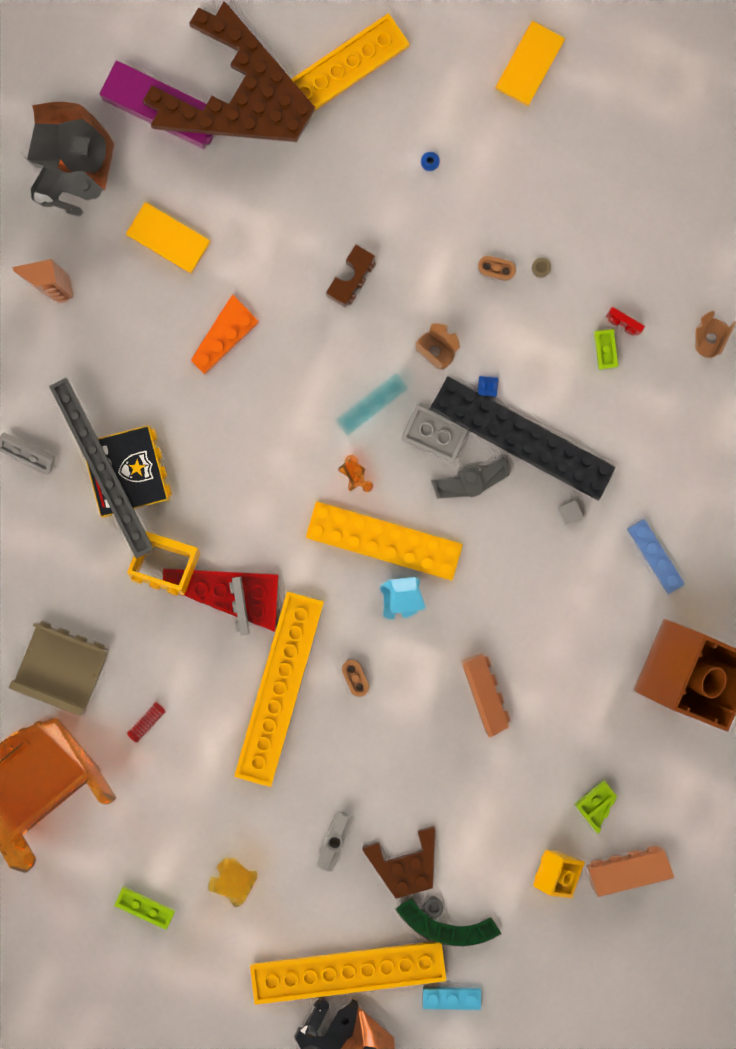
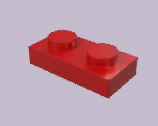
(618, 318)

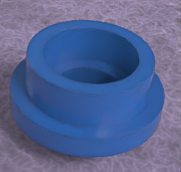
(430, 167)

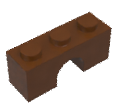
(344, 291)

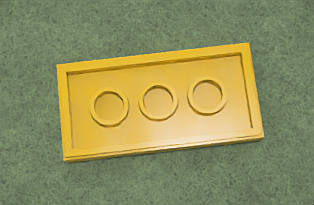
(530, 63)
(168, 238)

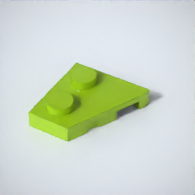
(596, 805)

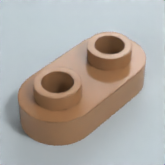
(497, 266)
(355, 677)

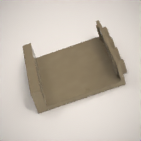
(60, 668)

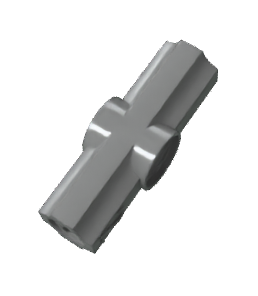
(331, 852)

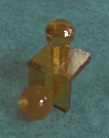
(355, 474)

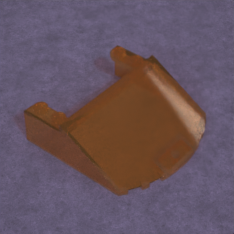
(37, 774)

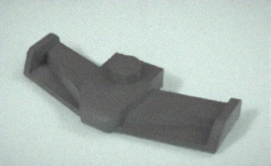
(471, 481)

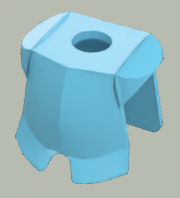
(402, 597)

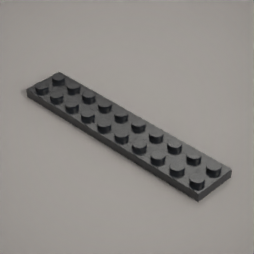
(522, 438)

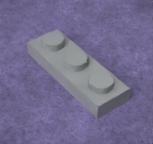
(26, 453)
(239, 606)

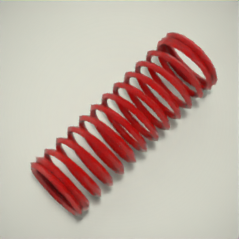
(132, 735)

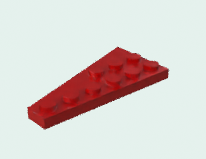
(214, 590)

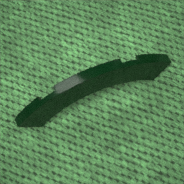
(445, 933)

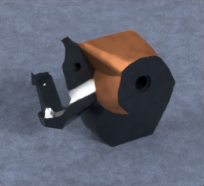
(348, 1030)

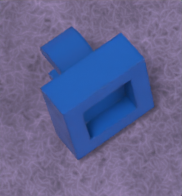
(488, 386)

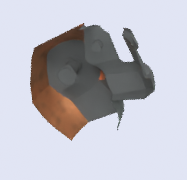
(72, 153)

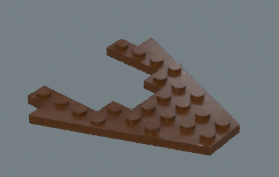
(262, 108)

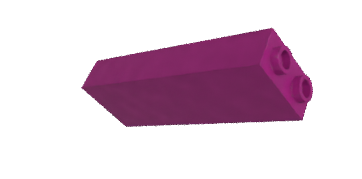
(128, 87)

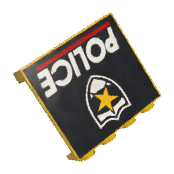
(137, 468)

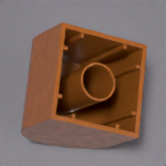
(691, 675)

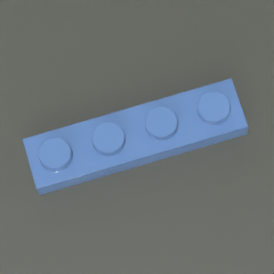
(655, 556)

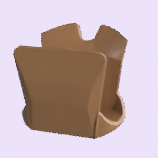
(715, 326)
(443, 340)

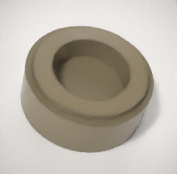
(541, 267)

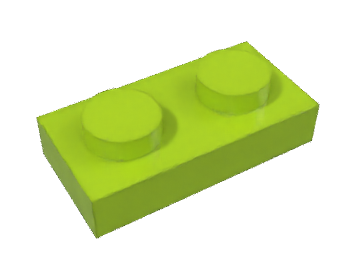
(605, 349)

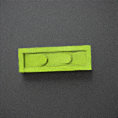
(144, 908)

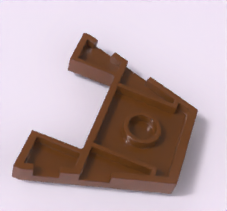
(409, 872)

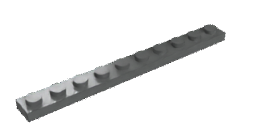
(101, 468)

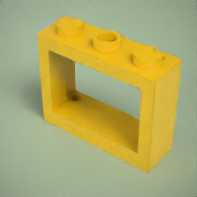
(172, 546)

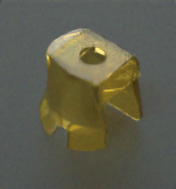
(233, 882)

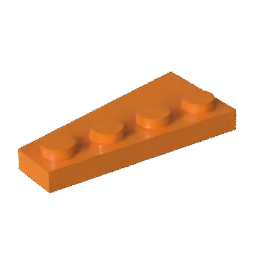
(228, 330)

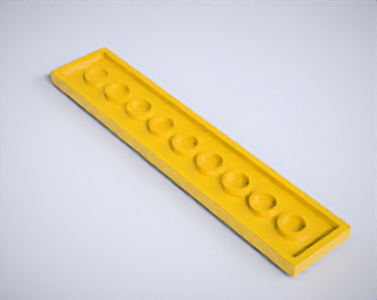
(279, 689)
(347, 972)

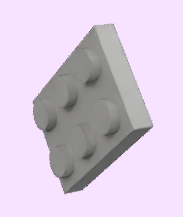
(434, 434)

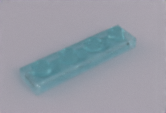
(371, 404)

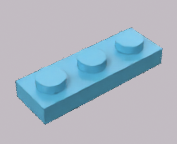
(452, 998)

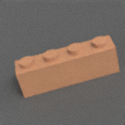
(47, 278)
(485, 694)
(629, 871)

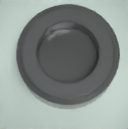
(433, 906)

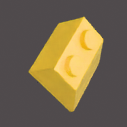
(558, 874)

